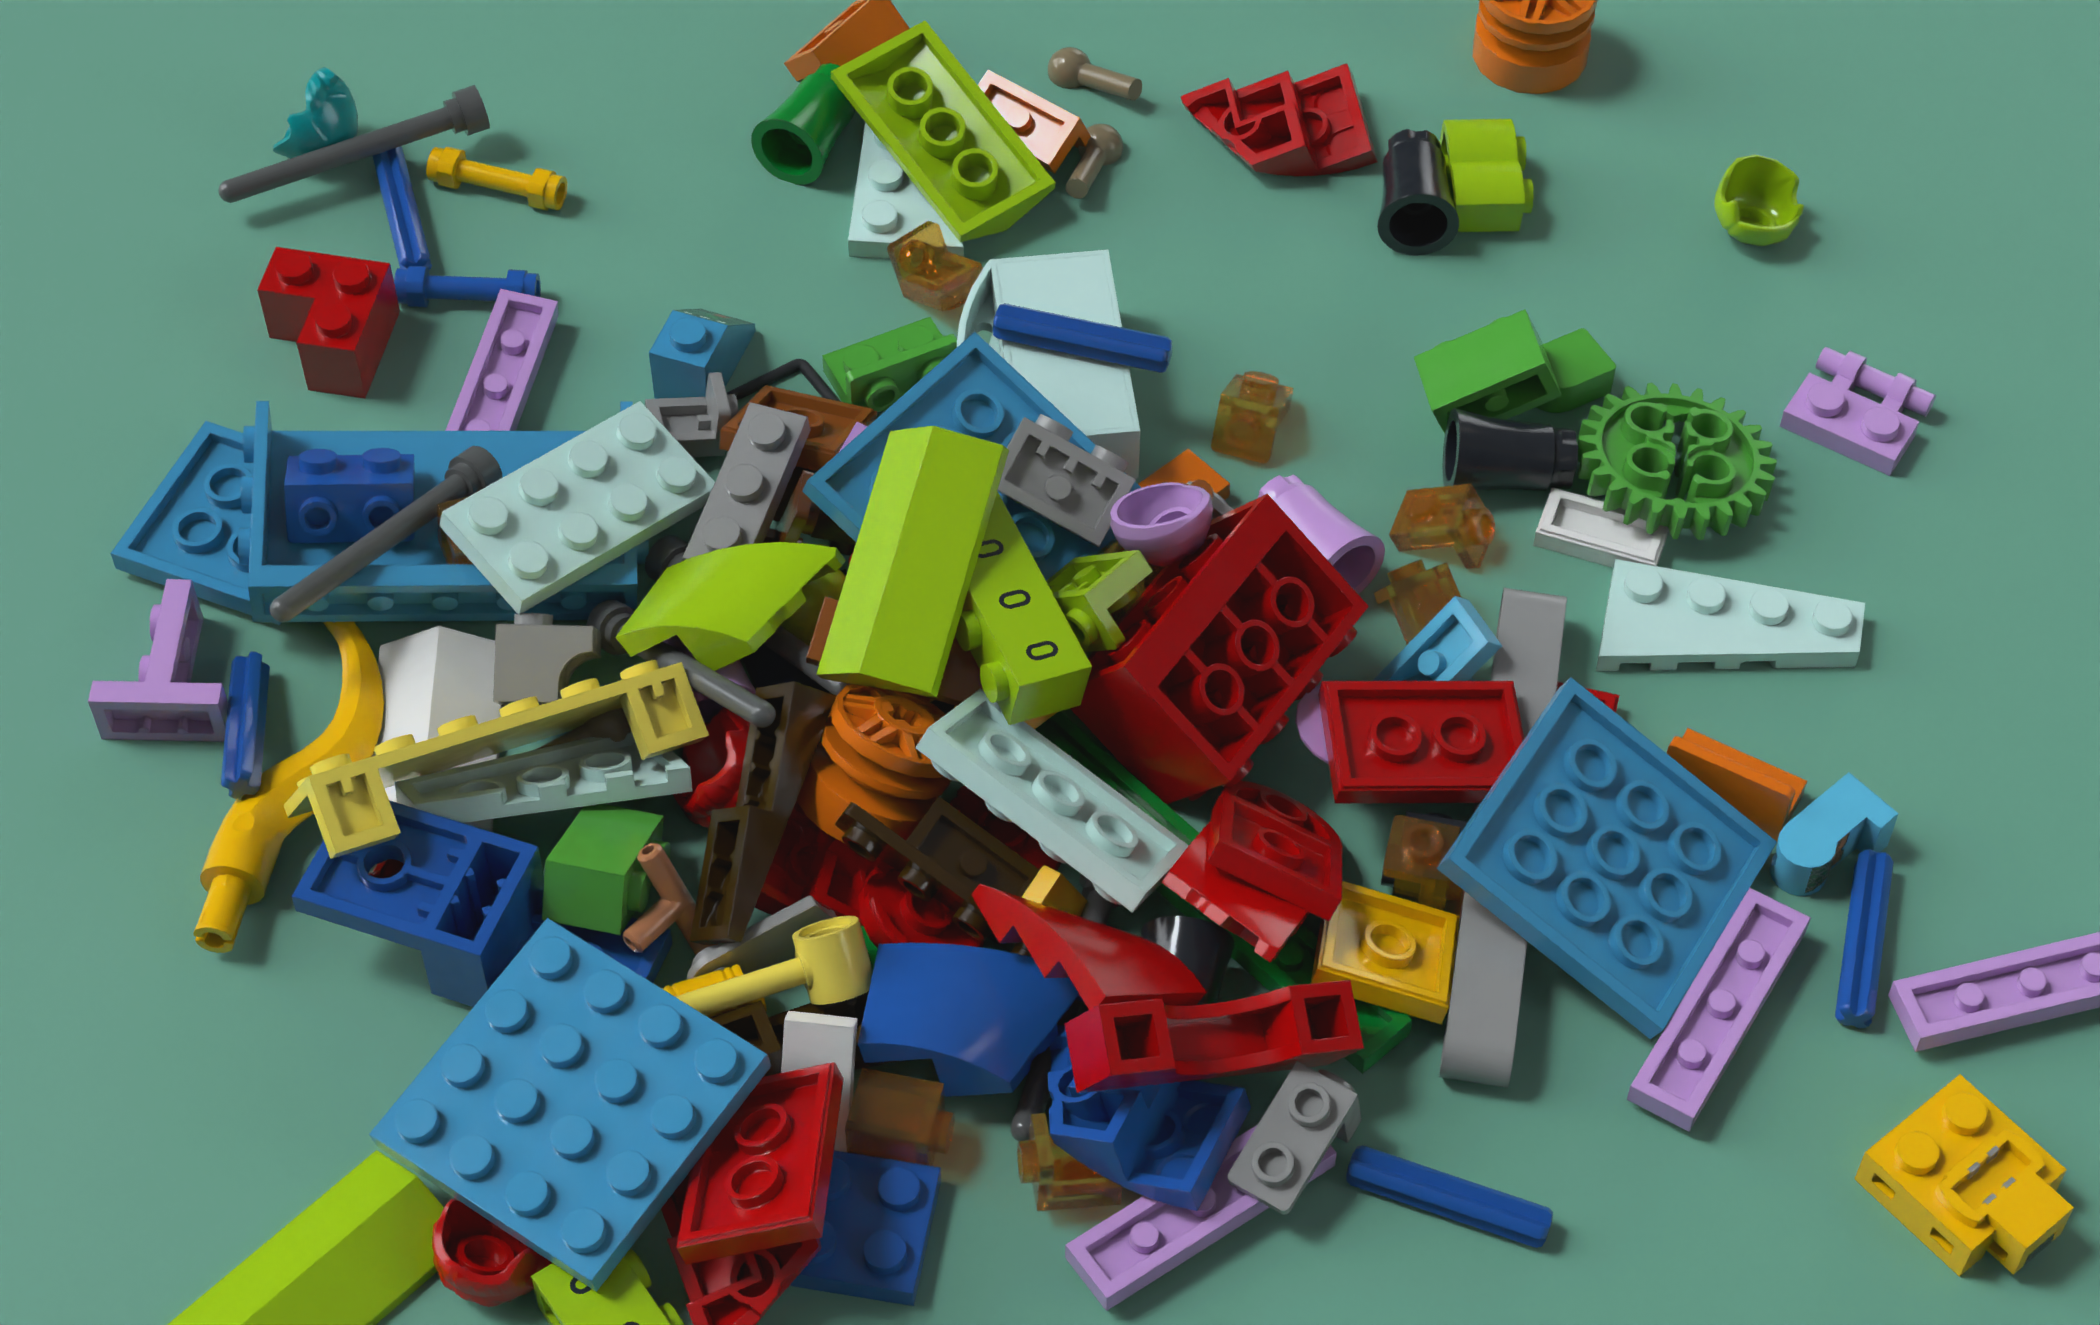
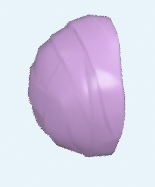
(1163, 521)

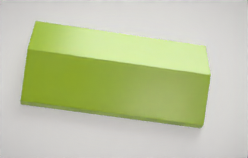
(944, 133)
(913, 561)
(336, 1261)

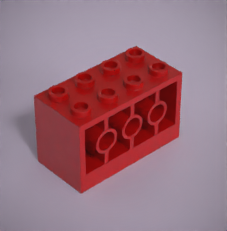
(1219, 653)

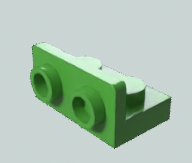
(886, 365)

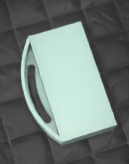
(1085, 390)

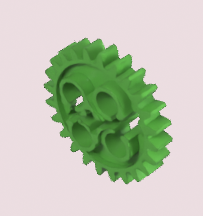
(1716, 461)

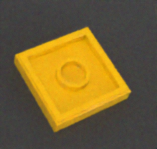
(1390, 951)

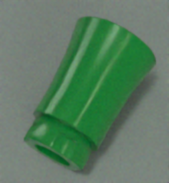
(803, 129)

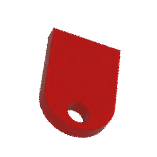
(1277, 847)

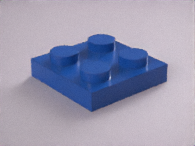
(874, 1229)

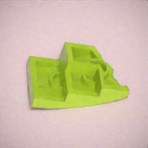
(727, 599)

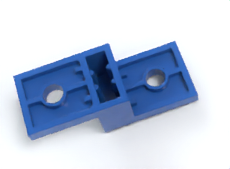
(459, 900)

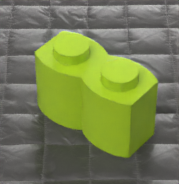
(1486, 174)

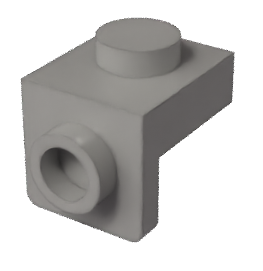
(697, 420)

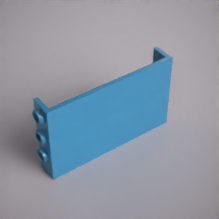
(413, 576)

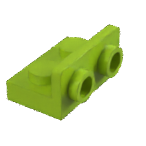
(1094, 588)

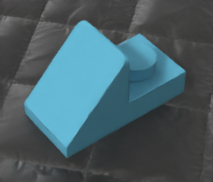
(1446, 649)

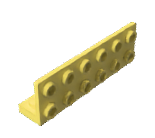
(352, 796)

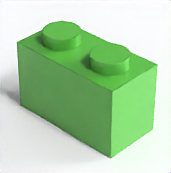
(1489, 371)
(595, 869)

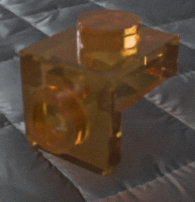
(929, 271)
(1250, 415)
(1444, 519)
(1417, 595)
(1415, 853)
(1058, 1177)

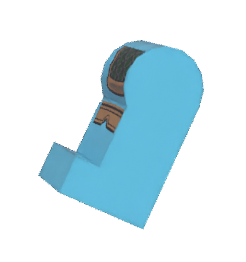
(1827, 832)

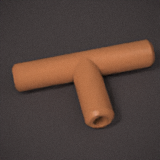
(673, 906)

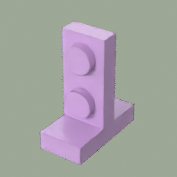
(164, 700)

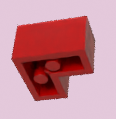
(335, 313)

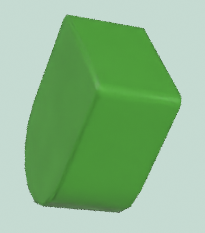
(1580, 369)

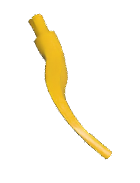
(256, 825)

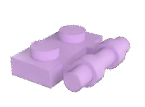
(1852, 423)

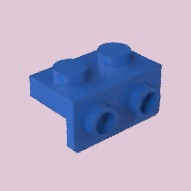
(345, 495)

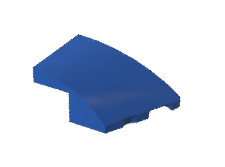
(965, 1008)
(1148, 1137)

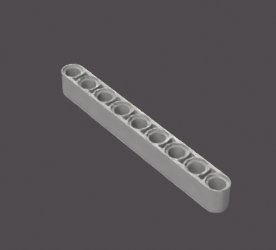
(1488, 952)

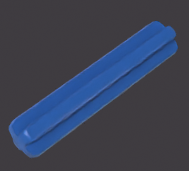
(401, 209)
(1082, 338)
(245, 725)
(1864, 939)
(1449, 1196)

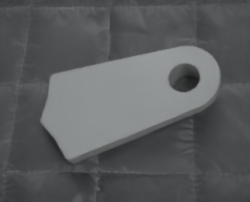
(764, 942)

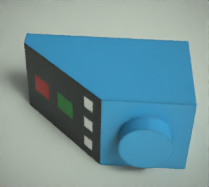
(693, 346)

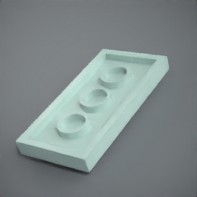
(577, 507)
(1053, 800)

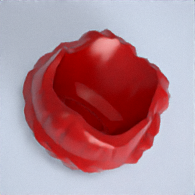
(715, 767)
(481, 1258)

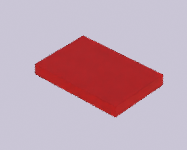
(1418, 739)
(766, 1169)

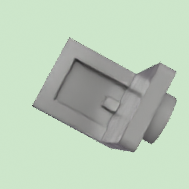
(1295, 1136)

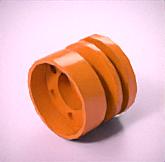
(1533, 42)
(873, 761)

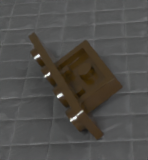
(943, 861)

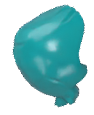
(327, 120)

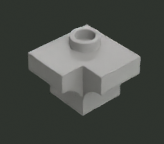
(539, 657)

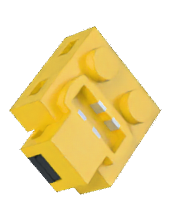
(1968, 1181)

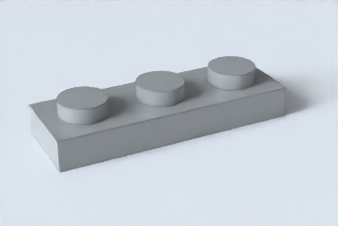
(750, 480)

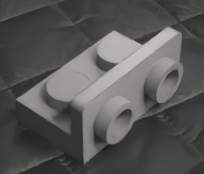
(1062, 479)

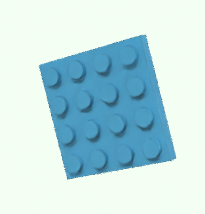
(972, 395)
(1608, 857)
(571, 1102)

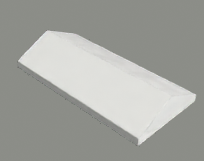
(433, 682)

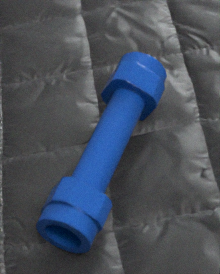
(417, 286)

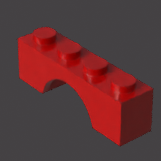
(1250, 1035)

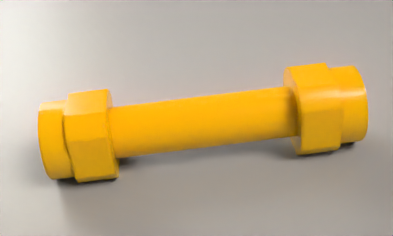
(452, 168)

